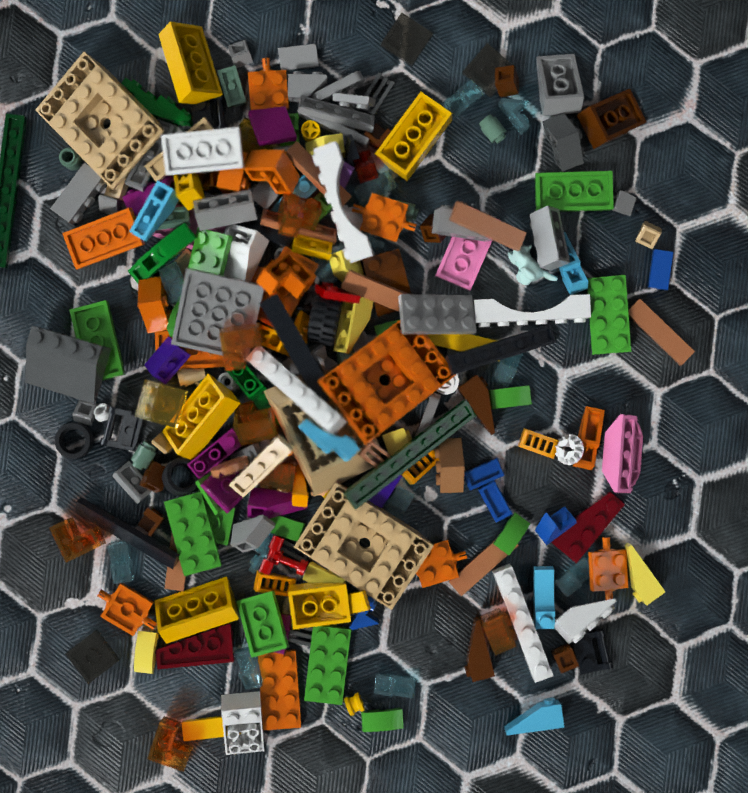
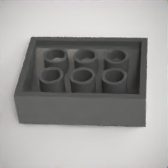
(65, 364)

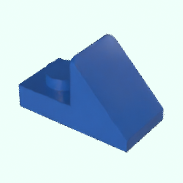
(553, 526)
(364, 619)

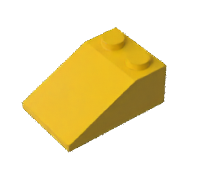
(318, 604)

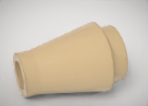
(190, 376)

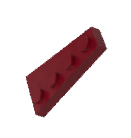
(588, 527)
(201, 649)

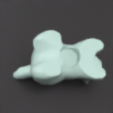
(528, 267)

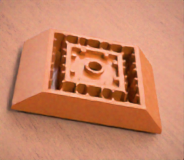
(413, 372)

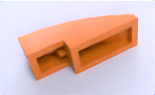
(590, 434)

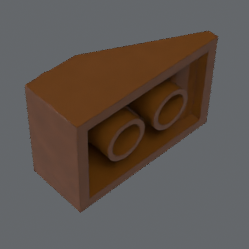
(611, 118)
(387, 269)

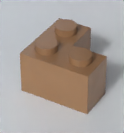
(450, 466)

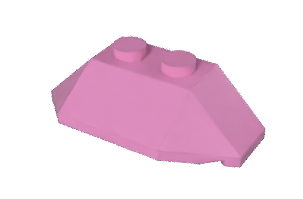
(622, 453)

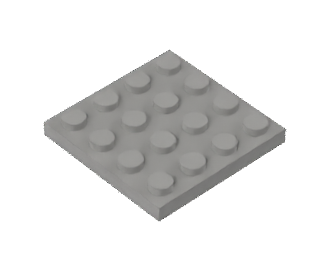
(210, 304)

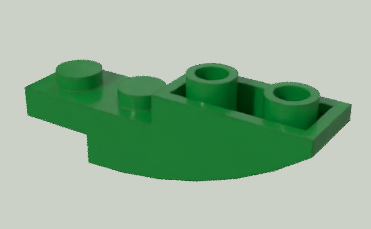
(160, 108)
(162, 253)
(251, 386)

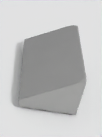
(298, 57)
(130, 480)

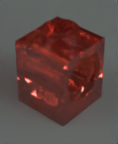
(365, 167)

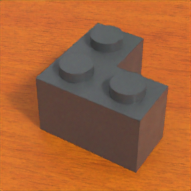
(564, 141)

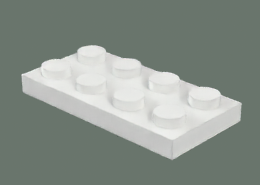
(202, 151)

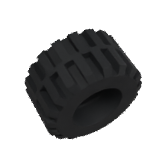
(324, 321)

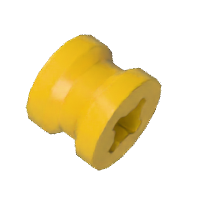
(311, 127)
(354, 704)

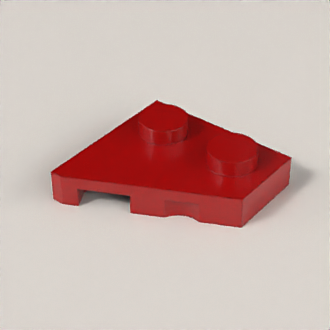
(332, 292)

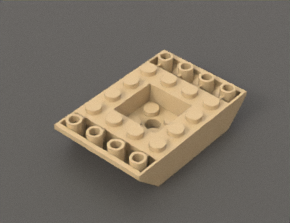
(78, 111)
(318, 468)
(380, 568)

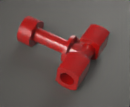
(276, 555)

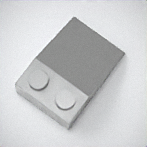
(559, 84)

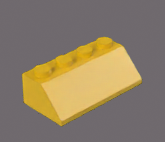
(190, 63)
(414, 136)
(201, 417)
(196, 610)

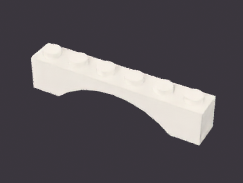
(330, 163)
(572, 308)
(296, 390)
(522, 623)

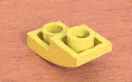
(317, 574)
(145, 652)

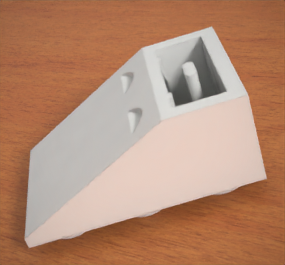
(244, 253)
(578, 619)
(242, 714)

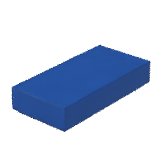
(660, 269)
(483, 474)
(495, 501)

